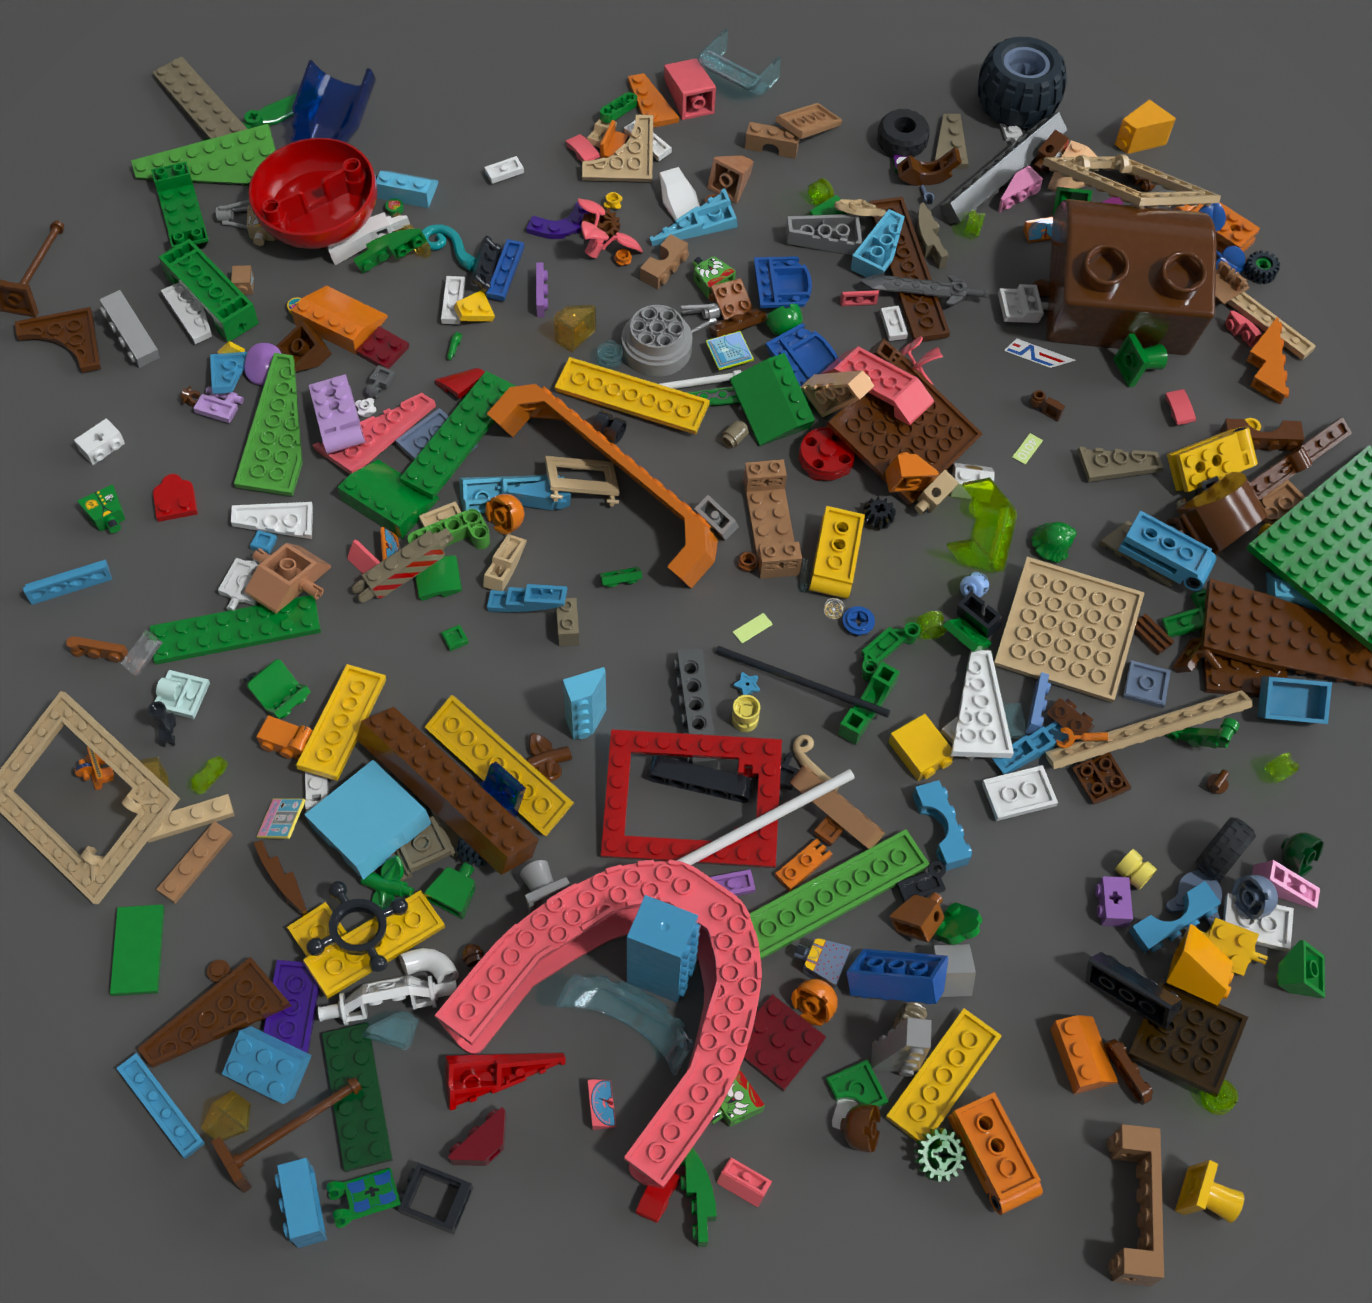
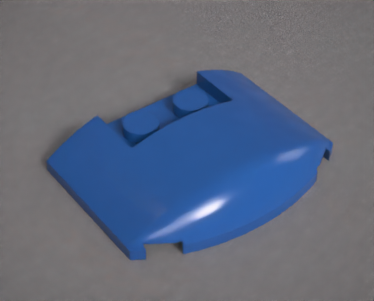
(782, 281)
(805, 351)

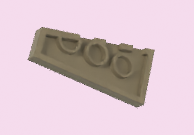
(952, 136)

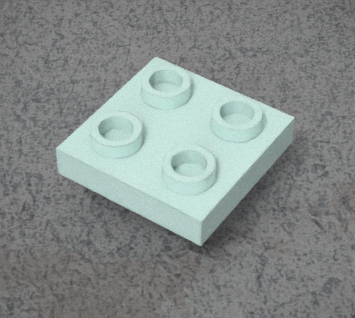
(182, 693)

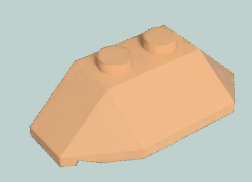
(1073, 150)

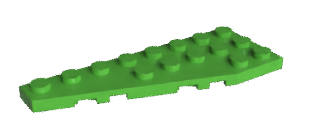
(217, 160)
(274, 442)

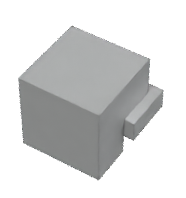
(960, 969)

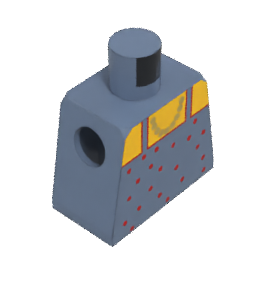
(823, 960)

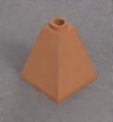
(730, 174)

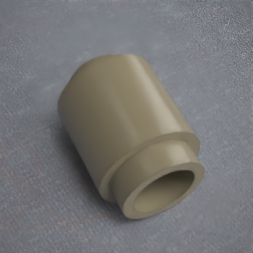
(734, 434)

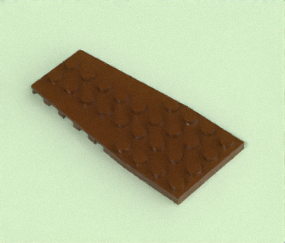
(1280, 635)

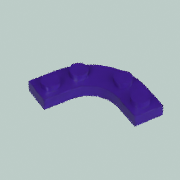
(557, 229)

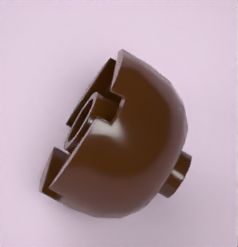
(861, 1127)

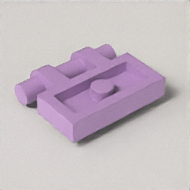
(216, 408)

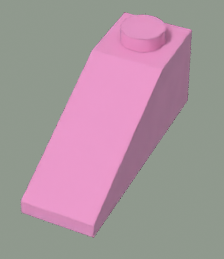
(1288, 884)

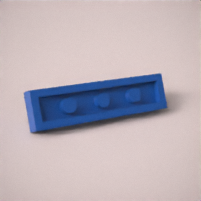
(505, 270)

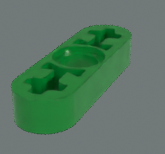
(611, 112)

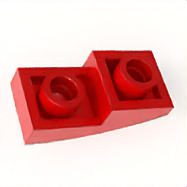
(656, 1199)

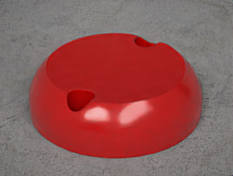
(313, 193)

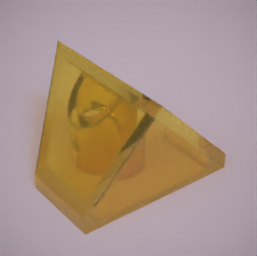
(227, 1117)

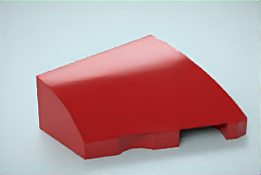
(460, 382)

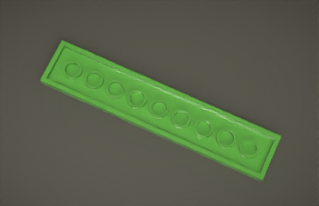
(836, 892)

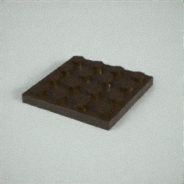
(1194, 1045)

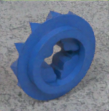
(866, 618)

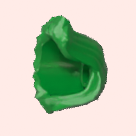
(1053, 540)

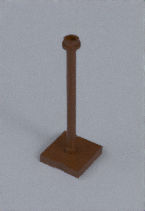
(18, 297)
(235, 1162)

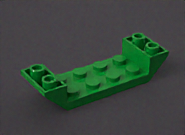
(179, 204)

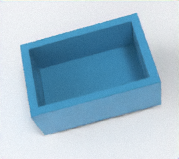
(1294, 699)
(266, 1064)
(300, 1203)

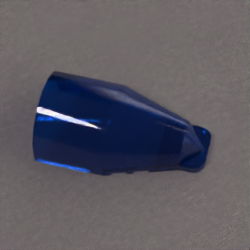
(329, 106)

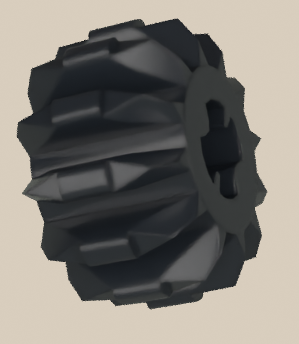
(879, 513)

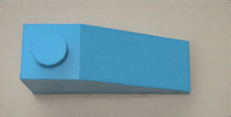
(538, 496)

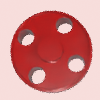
(824, 455)

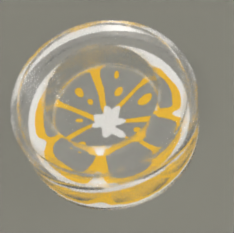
(834, 608)

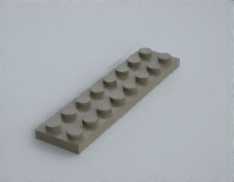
(197, 99)

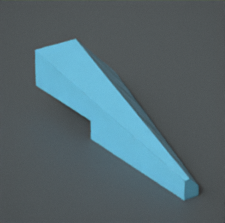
(709, 218)
(479, 490)

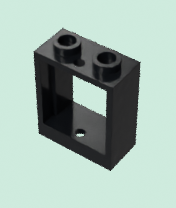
(457, 1208)

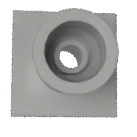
(541, 884)

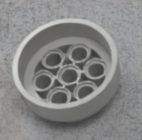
(657, 341)

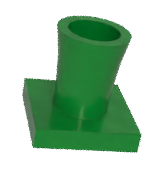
(1134, 360)

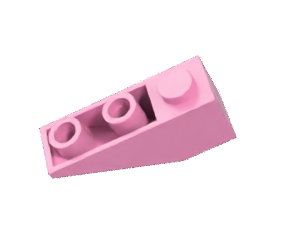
(1024, 184)

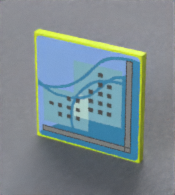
(729, 350)

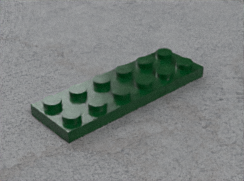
(359, 1116)

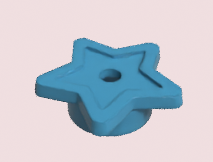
(744, 689)

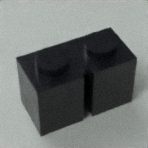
(972, 609)

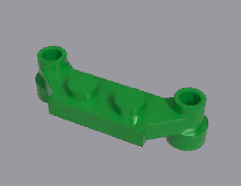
(885, 645)
(1207, 736)

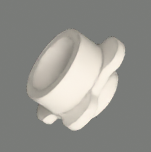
(363, 410)

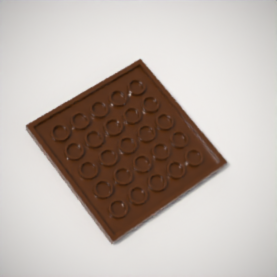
(878, 437)

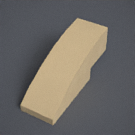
(504, 563)

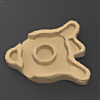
(858, 207)

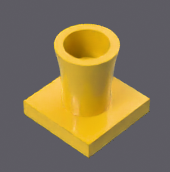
(1202, 1192)

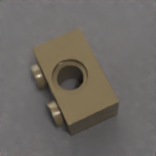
(568, 623)

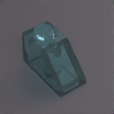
(394, 1030)

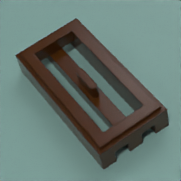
(1154, 632)

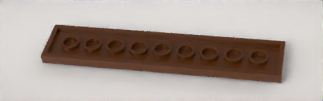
(921, 311)

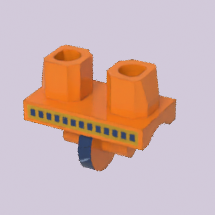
(92, 768)

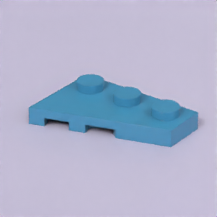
(226, 371)

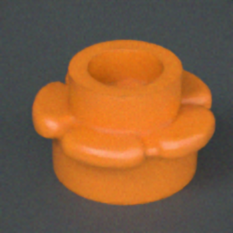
(623, 257)

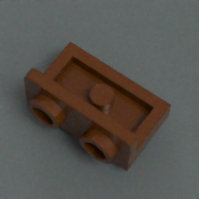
(1066, 715)

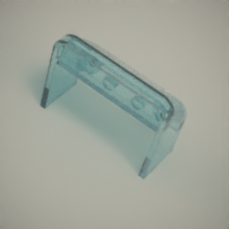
(712, 60)

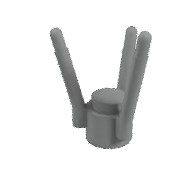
(225, 213)
(709, 312)

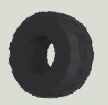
(903, 133)
(1225, 848)

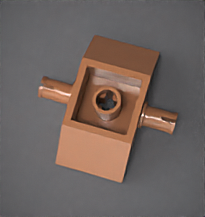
(285, 576)

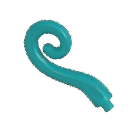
(464, 258)

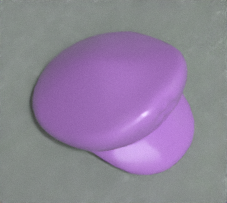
(259, 361)

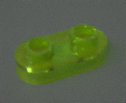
(205, 779)

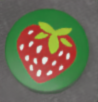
(393, 206)

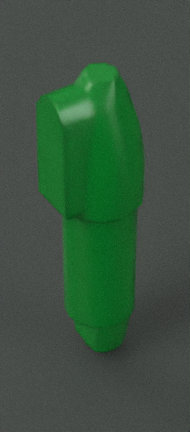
(455, 341)

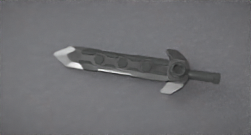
(955, 289)

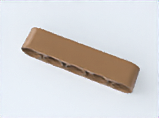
(839, 809)

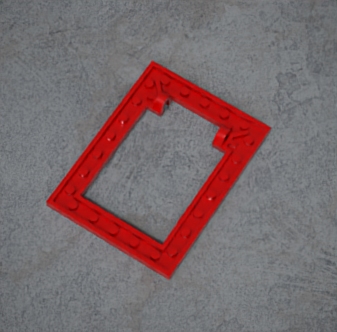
(760, 753)

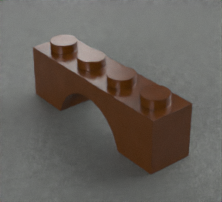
(1286, 437)

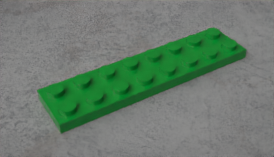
(455, 437)
(235, 630)

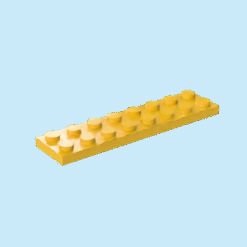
(632, 395)
(480, 746)

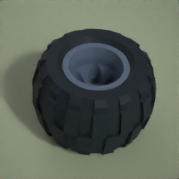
(1021, 81)

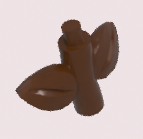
(546, 758)

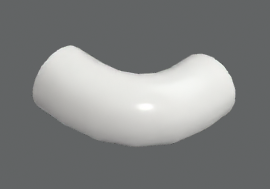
(429, 960)

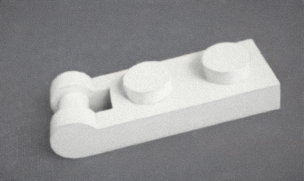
(315, 787)

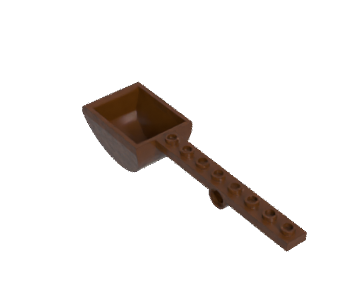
(1233, 503)

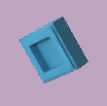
(264, 541)

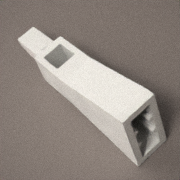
(373, 229)

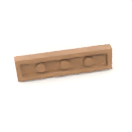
(194, 862)

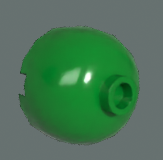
(784, 319)

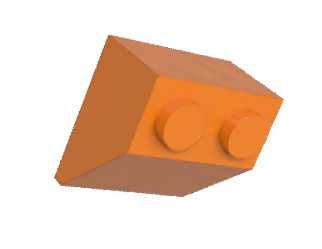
(909, 473)

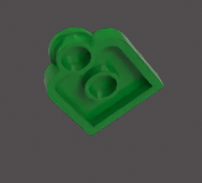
(958, 924)

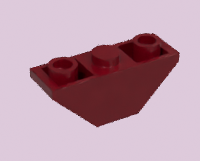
(483, 1142)

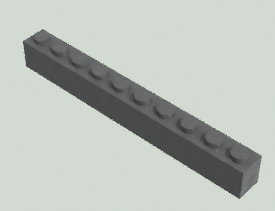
(1000, 170)

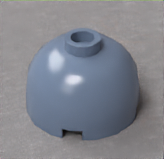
(1255, 896)

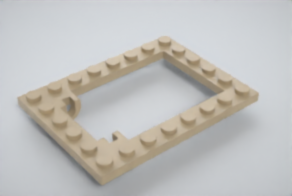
(1079, 167)
(88, 872)

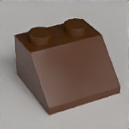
(305, 346)

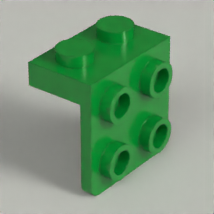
(277, 689)

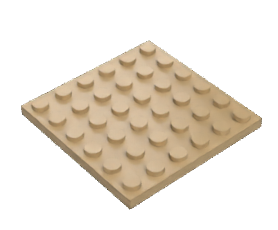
(1069, 629)

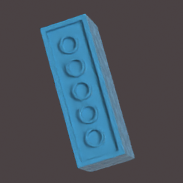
(662, 948)

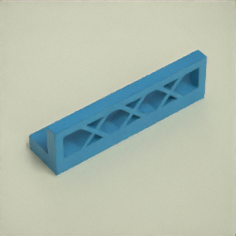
(67, 582)

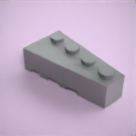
(825, 232)
(128, 329)

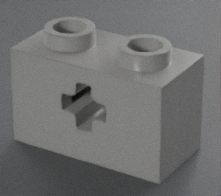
(717, 517)

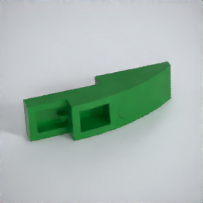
(394, 243)
(698, 1185)

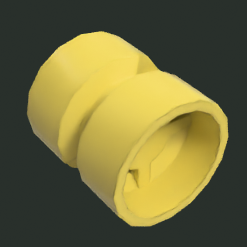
(745, 713)
(1135, 869)

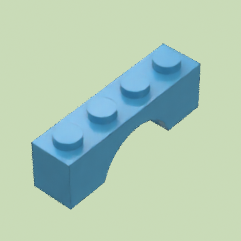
(932, 801)
(1152, 931)

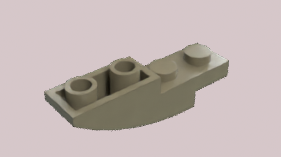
(927, 237)

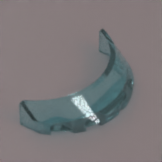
(635, 1009)

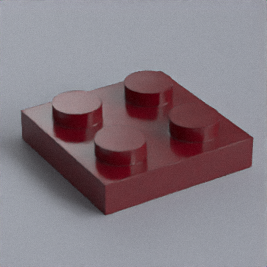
(382, 348)

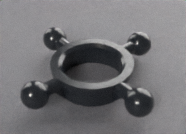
(338, 891)

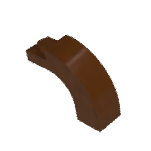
(929, 173)

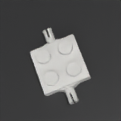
(237, 581)

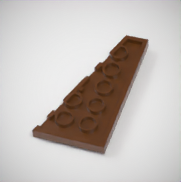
(229, 1006)

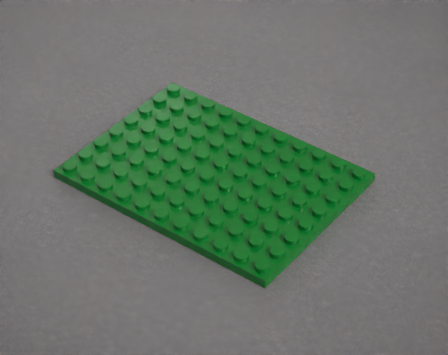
(1327, 547)

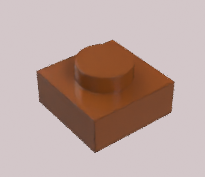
(829, 831)

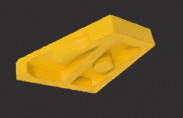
(474, 308)

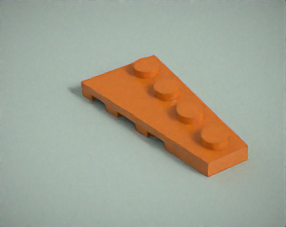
(651, 101)

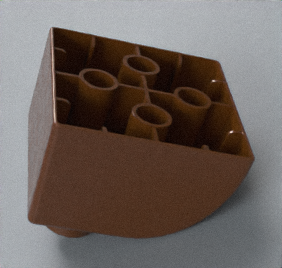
(1130, 274)

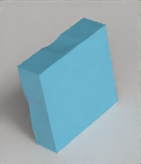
(368, 819)

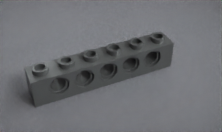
(693, 661)

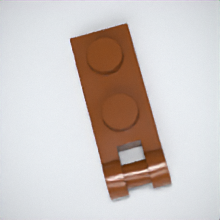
(96, 649)

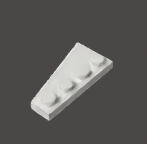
(188, 311)
(277, 518)

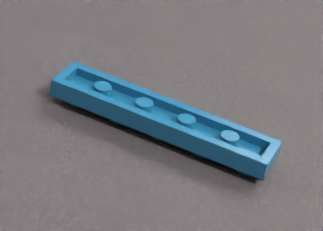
(160, 1106)

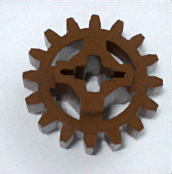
(608, 223)

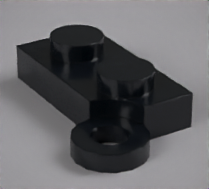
(924, 883)

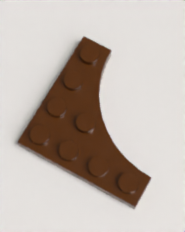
(69, 329)

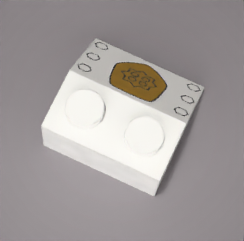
(966, 473)

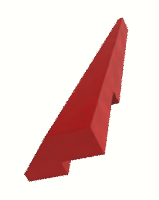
(477, 1075)

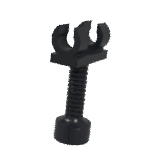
(166, 720)

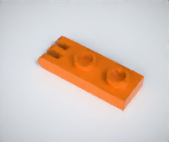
(802, 865)

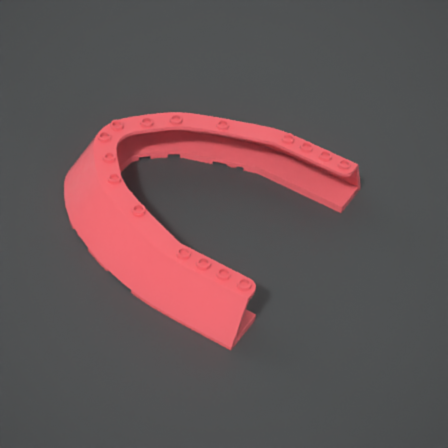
(605, 910)

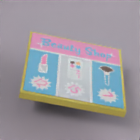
(281, 818)

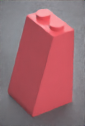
(690, 88)

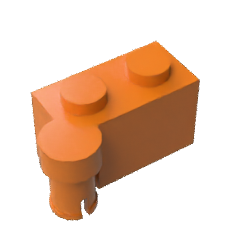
(283, 737)

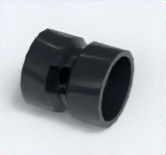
(610, 427)

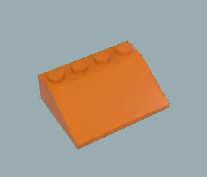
(338, 317)

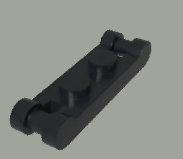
(485, 263)

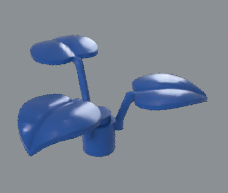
(1232, 255)

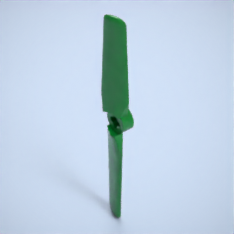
(270, 114)

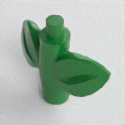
(389, 883)

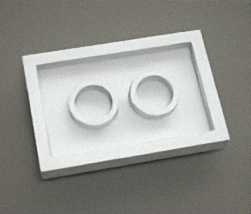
(1019, 793)
(1273, 930)

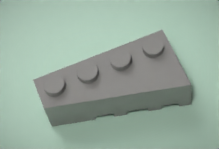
(903, 1047)

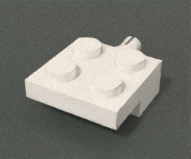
(1021, 304)

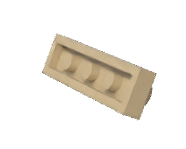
(194, 817)

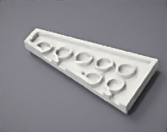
(981, 716)

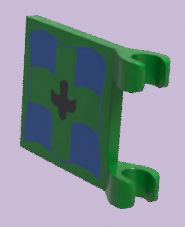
(365, 1196)

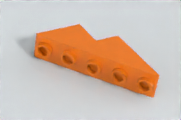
(1269, 359)

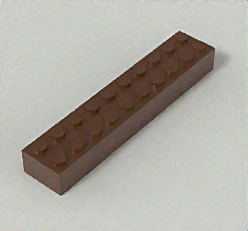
(447, 790)

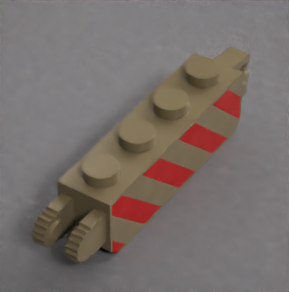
(403, 565)

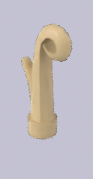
(802, 757)

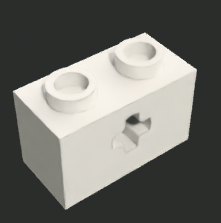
(99, 441)

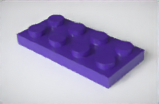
(302, 992)

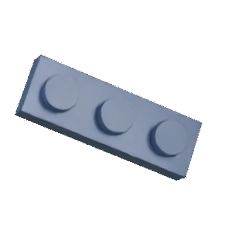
(1038, 703)

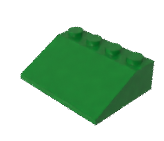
(772, 400)
(384, 499)

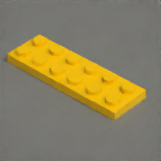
(340, 722)
(338, 970)
(944, 1076)

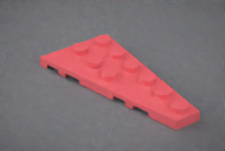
(380, 433)

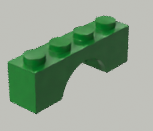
(877, 691)

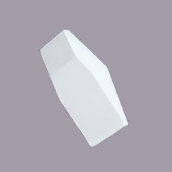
(677, 193)

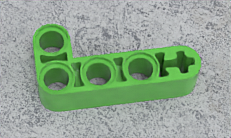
(463, 530)

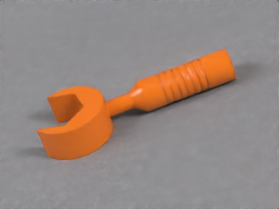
(1103, 736)

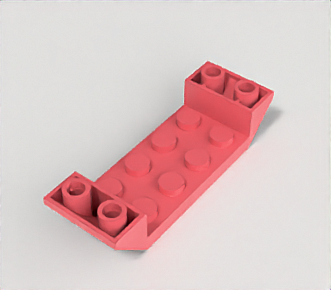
(889, 382)

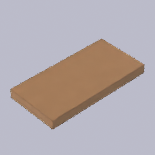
(808, 120)

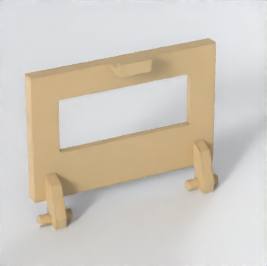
(557, 484)

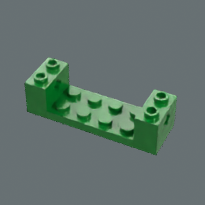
(211, 288)

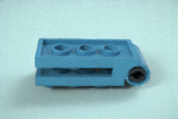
(1168, 551)

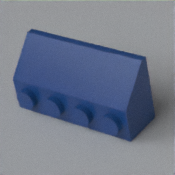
(898, 976)

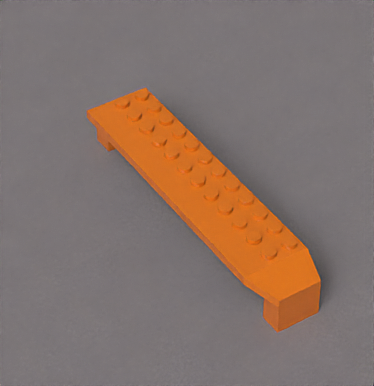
(531, 401)

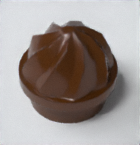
(472, 955)

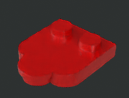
(174, 498)

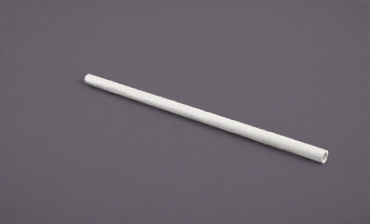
(768, 818)

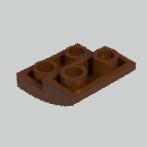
(1101, 778)

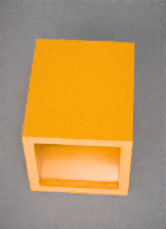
(1145, 128)
(1200, 967)

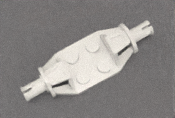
(393, 989)

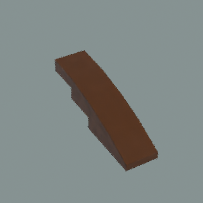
(285, 883)

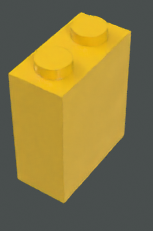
(921, 747)

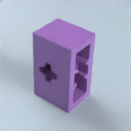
(1114, 901)

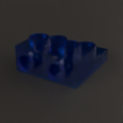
(503, 788)

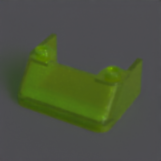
(992, 530)

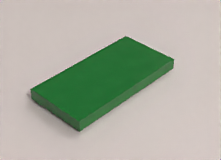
(137, 950)

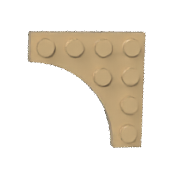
(630, 162)

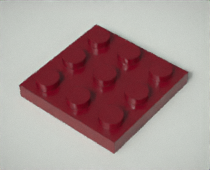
(781, 1043)

